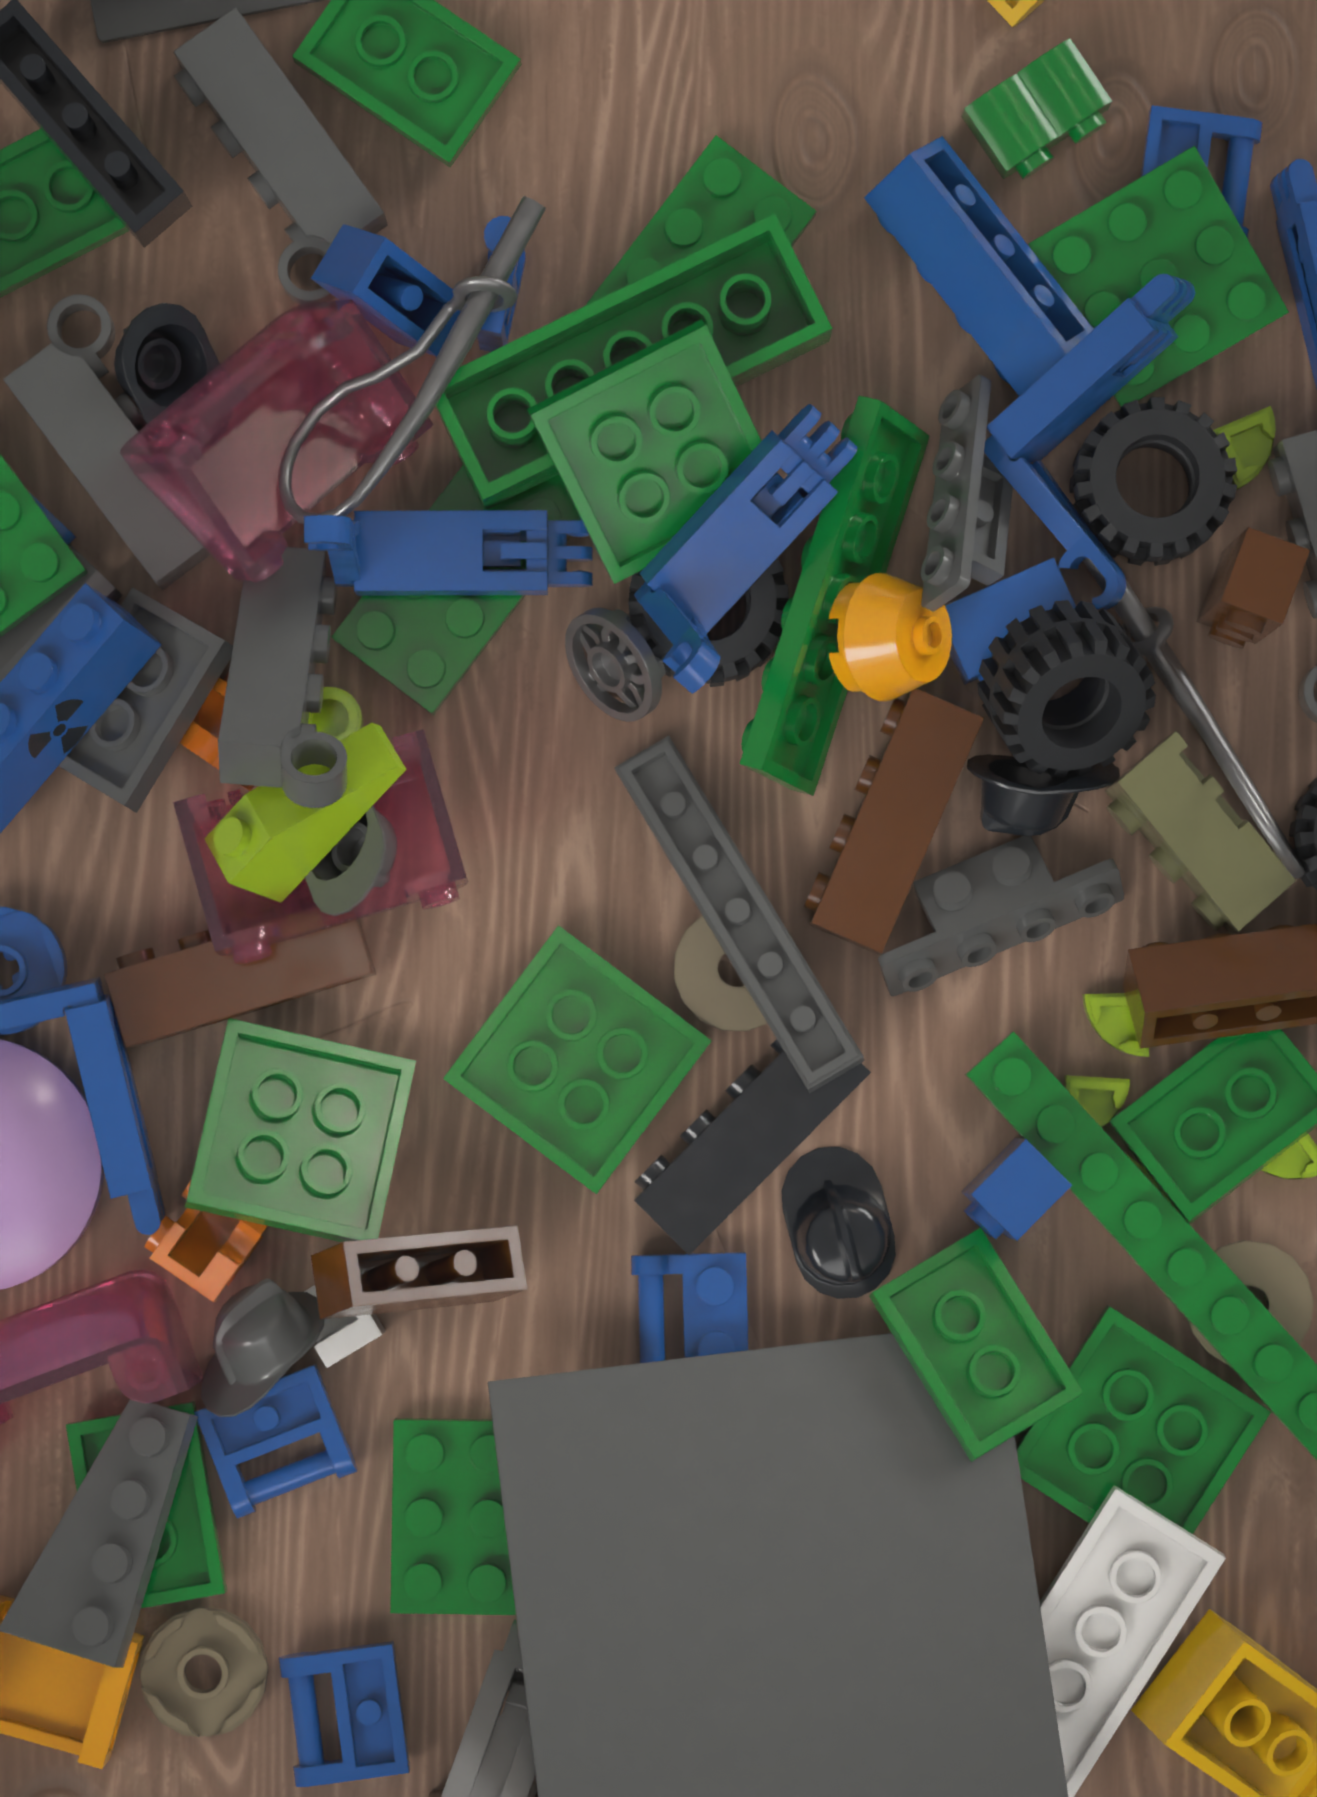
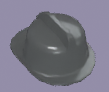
(354, 865)
(255, 1344)

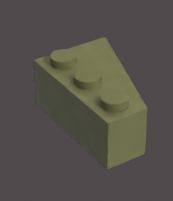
(1198, 836)

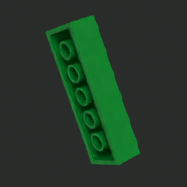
(740, 287)

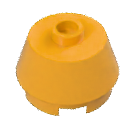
(888, 638)

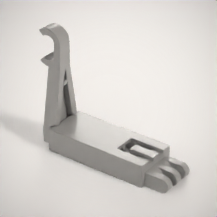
(497, 1748)

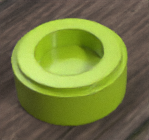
(338, 715)

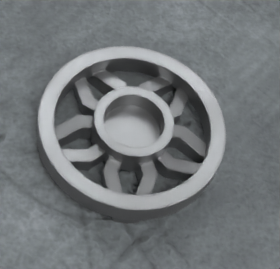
(613, 661)

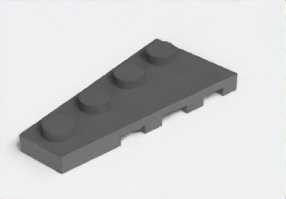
(103, 1551)

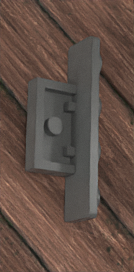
(968, 503)
(993, 906)

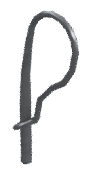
(474, 312)
(1152, 643)

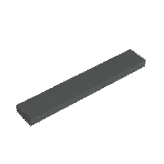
(739, 914)

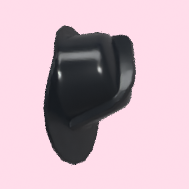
(162, 357)
(1028, 802)
(838, 1222)

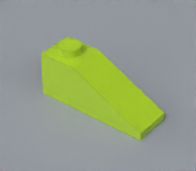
(274, 843)

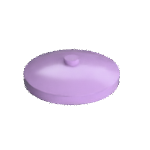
(46, 1164)

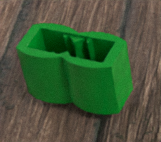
(1037, 110)

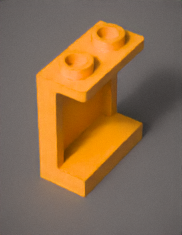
(62, 1696)

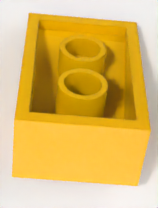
(1235, 1713)

